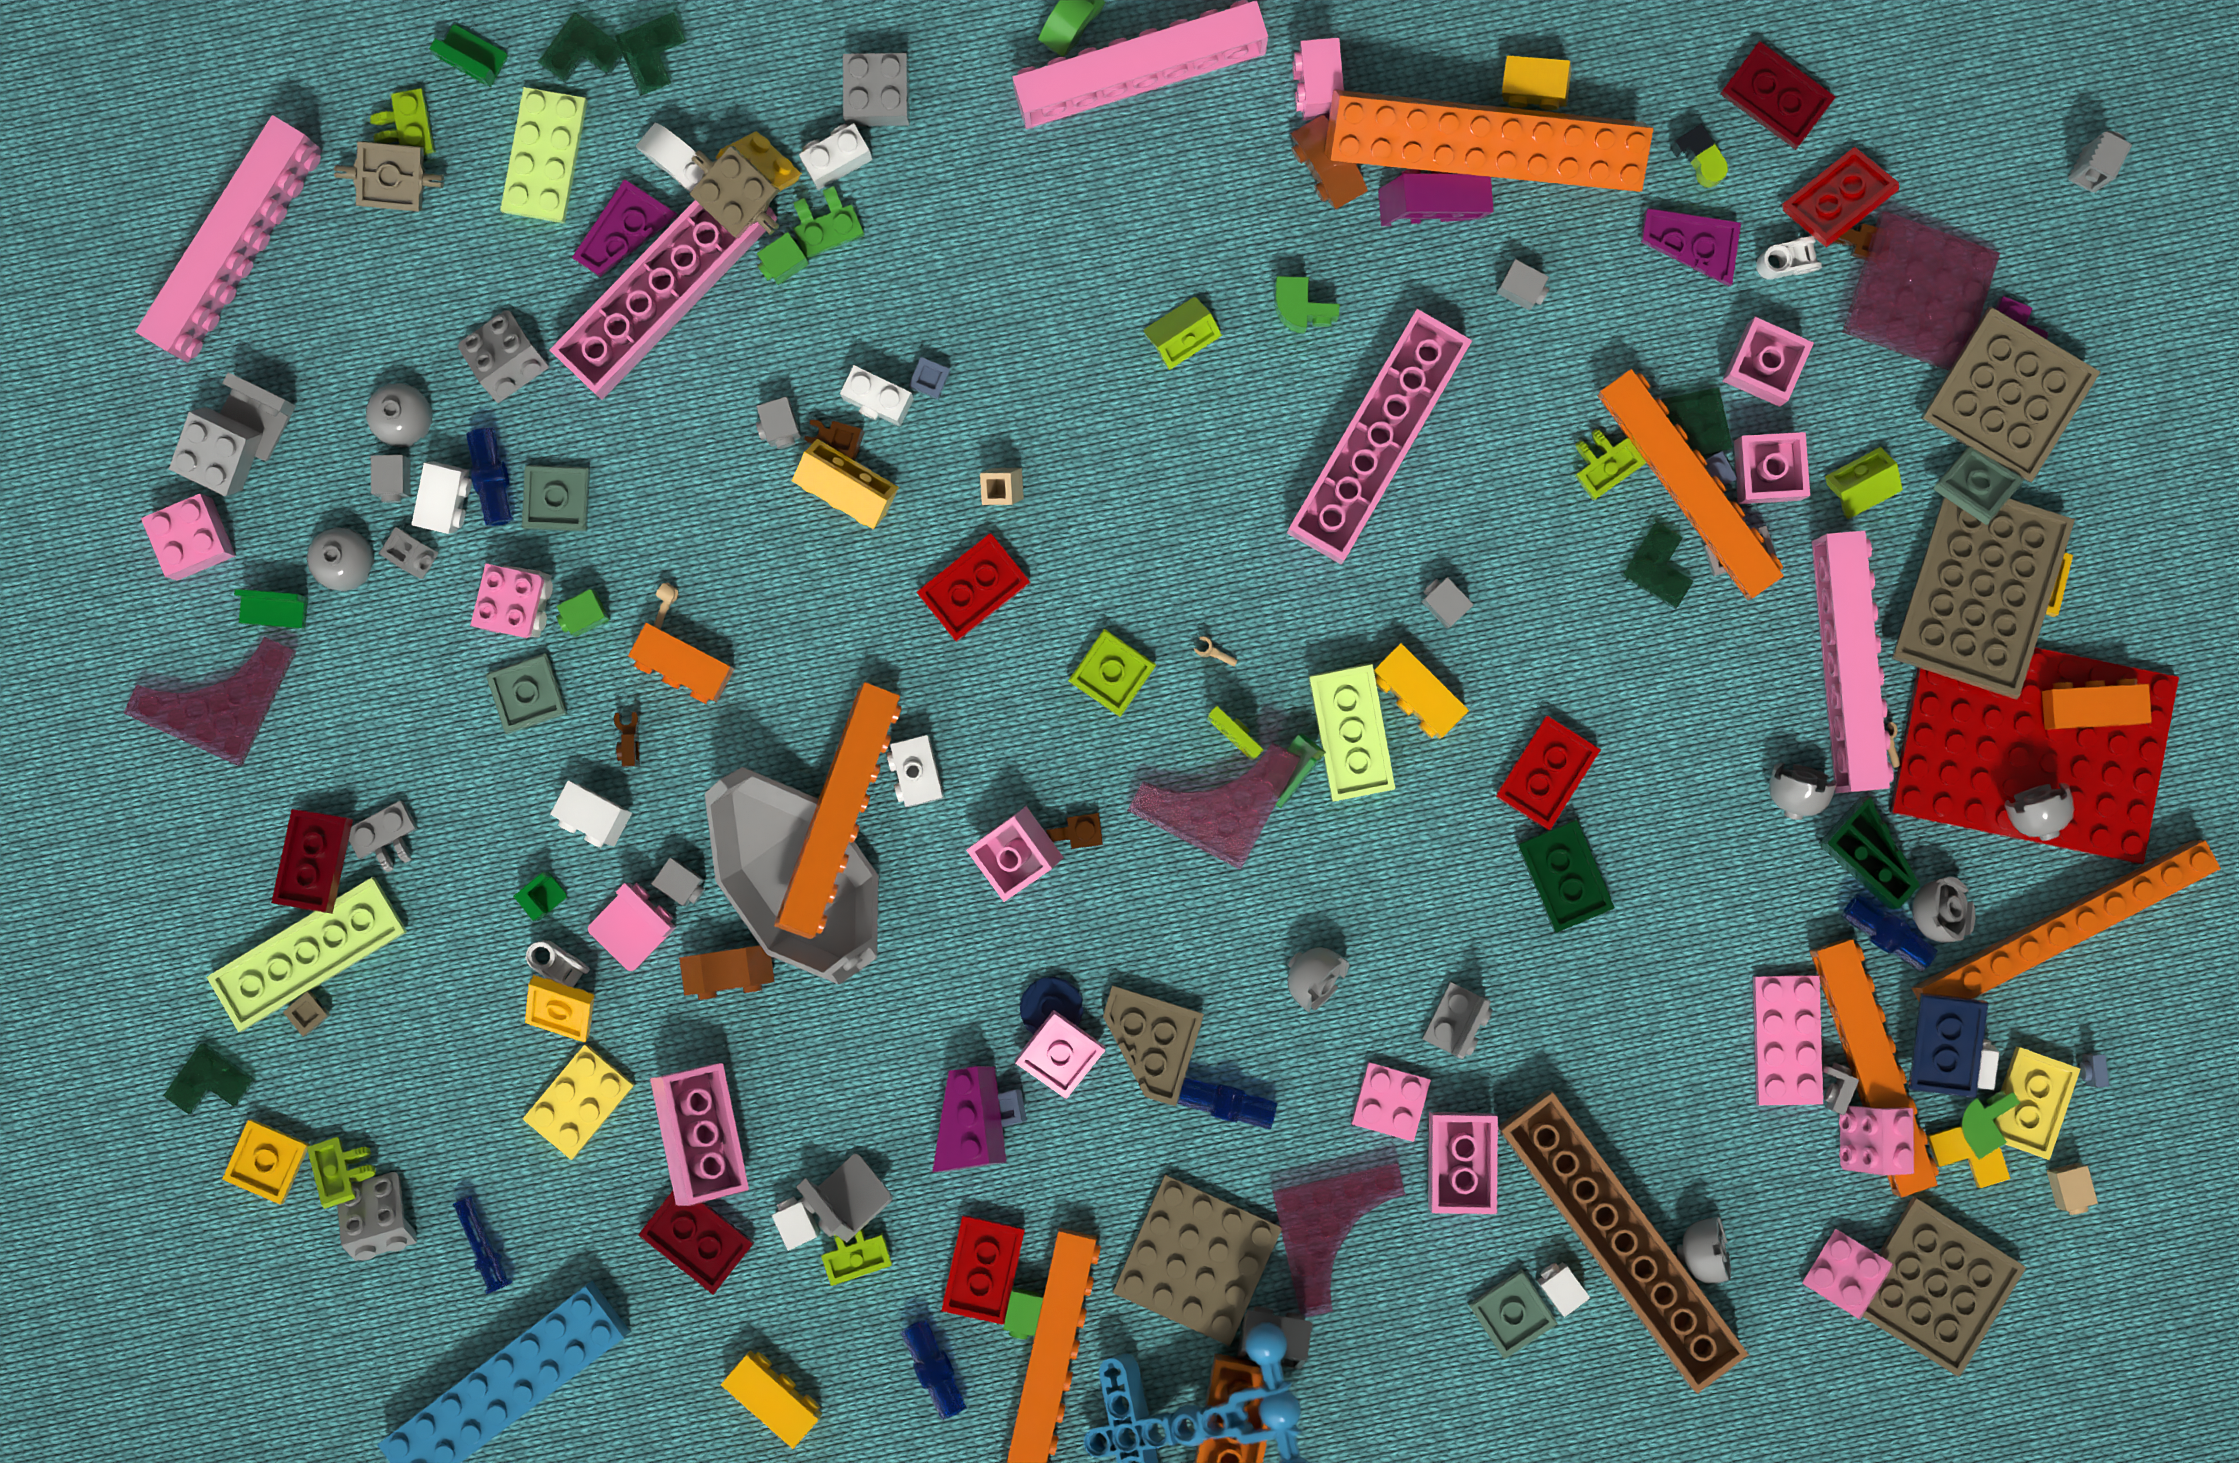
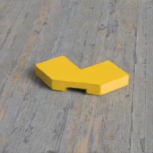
(1950, 1147)

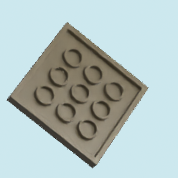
(2010, 394)
(1197, 1259)
(1941, 1287)

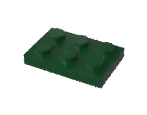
(1565, 876)

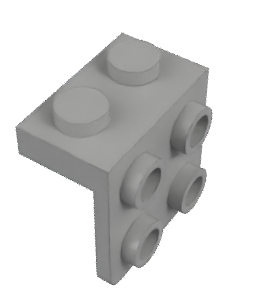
(502, 356)
(846, 1198)
(375, 1219)

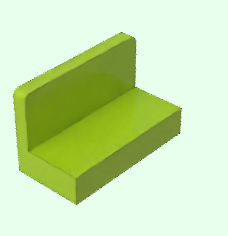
(1183, 332)
(1865, 482)

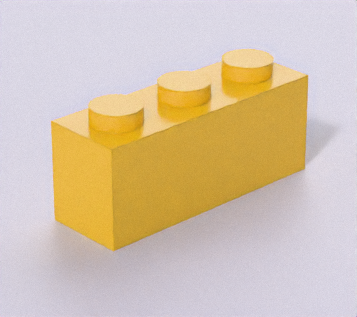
(845, 484)
(1419, 692)
(772, 1398)

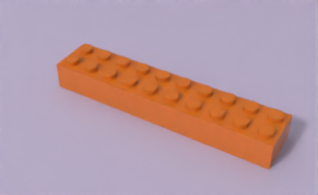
(1487, 141)

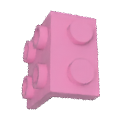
(507, 601)
(631, 926)
(1877, 1140)

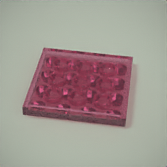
(1920, 291)

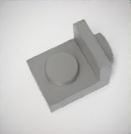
(408, 553)
(1839, 1094)

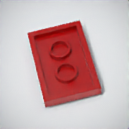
(1840, 196)
(973, 587)
(1547, 773)
(983, 1269)

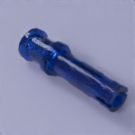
(483, 1263)

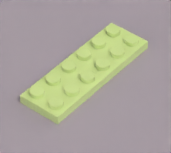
(306, 955)

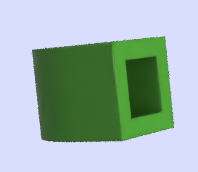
(1068, 23)
(1294, 309)
(1978, 1123)

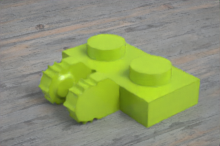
(411, 121)
(1609, 468)
(332, 1173)
(857, 1258)

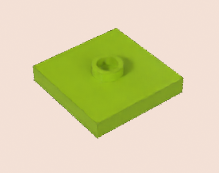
(1112, 673)
(1235, 732)

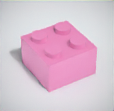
(1319, 73)
(1767, 361)
(1771, 468)
(188, 537)
(1015, 854)

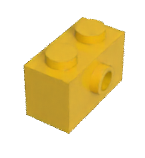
(1536, 82)

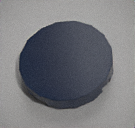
(1050, 995)

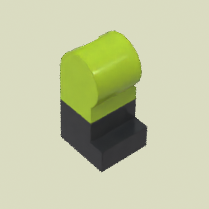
(1702, 155)

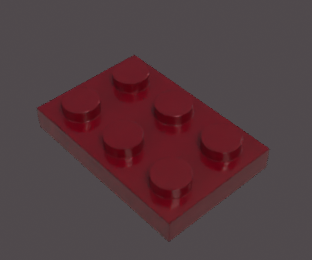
(1777, 95)
(312, 861)
(697, 1241)

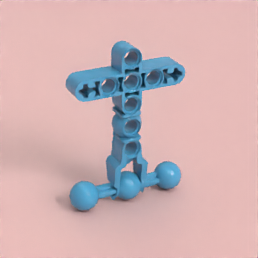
(1278, 1409)

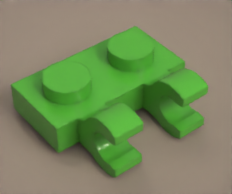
(828, 230)

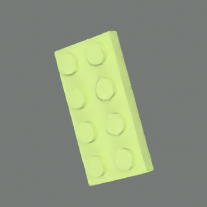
(544, 155)
(1352, 732)

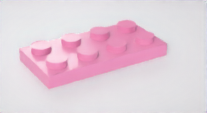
(1787, 1040)

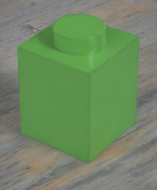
(781, 259)
(581, 613)
(1023, 1313)

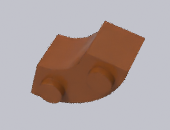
(1335, 180)
(726, 970)

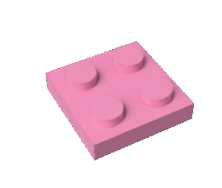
(1060, 1054)
(1390, 1101)
(1847, 1274)

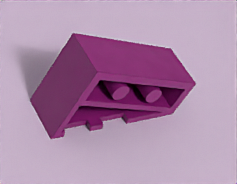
(1435, 197)
(970, 1121)

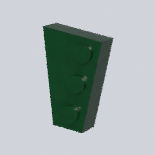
(1869, 854)

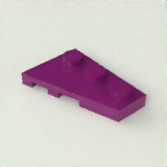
(622, 228)
(1695, 241)

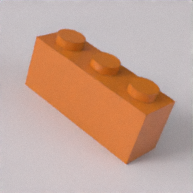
(680, 664)
(2096, 705)

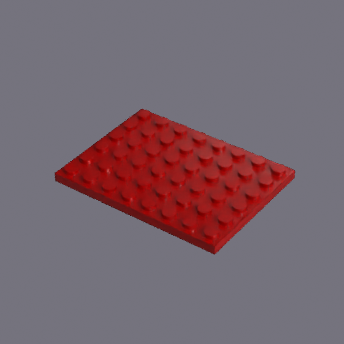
(1979, 748)

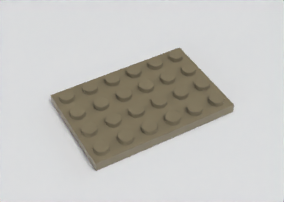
(1983, 595)

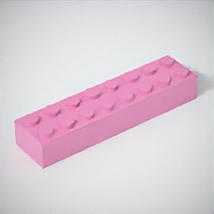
(1140, 63)
(230, 240)
(651, 297)
(1379, 436)
(1851, 662)

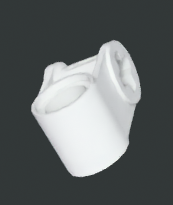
(1794, 257)
(558, 965)

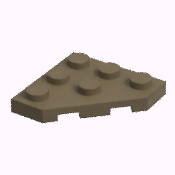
(1154, 1040)

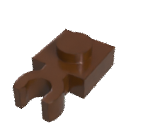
(839, 436)

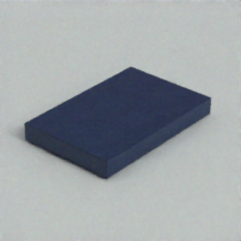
(1948, 1045)

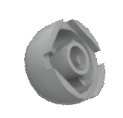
(398, 415)
(340, 559)
(1800, 790)
(2041, 811)
(1943, 910)
(1314, 976)
(1706, 1251)

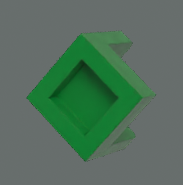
(540, 896)

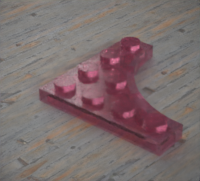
(222, 716)
(1223, 818)
(1318, 1219)

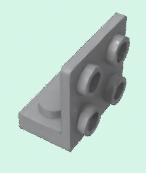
(257, 410)
(1457, 1021)

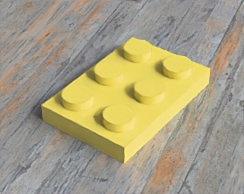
(2044, 1095)
(578, 1101)

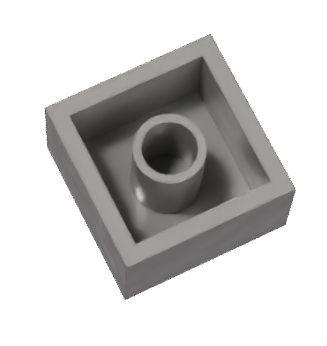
(876, 89)
(215, 451)

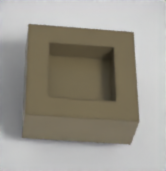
(306, 1013)

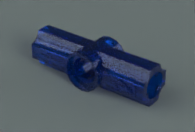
(490, 477)
(1889, 933)
(1227, 1103)
(933, 1369)

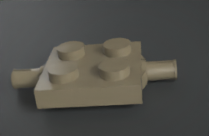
(389, 176)
(734, 192)

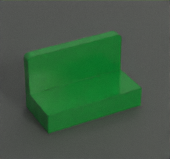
(470, 55)
(272, 609)
(1309, 755)

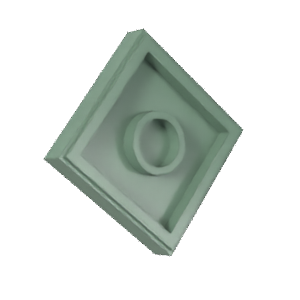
(1978, 485)
(555, 498)
(526, 693)
(1512, 1313)

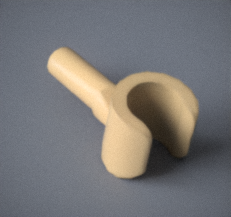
(669, 595)
(1216, 653)
(1892, 751)

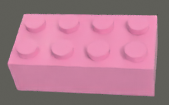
(699, 1134)

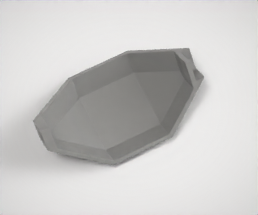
(755, 846)

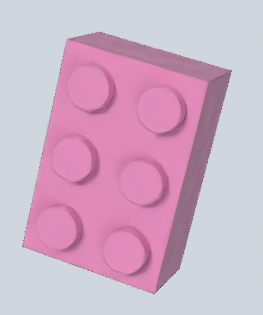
(1462, 1163)

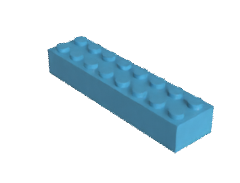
(509, 1382)

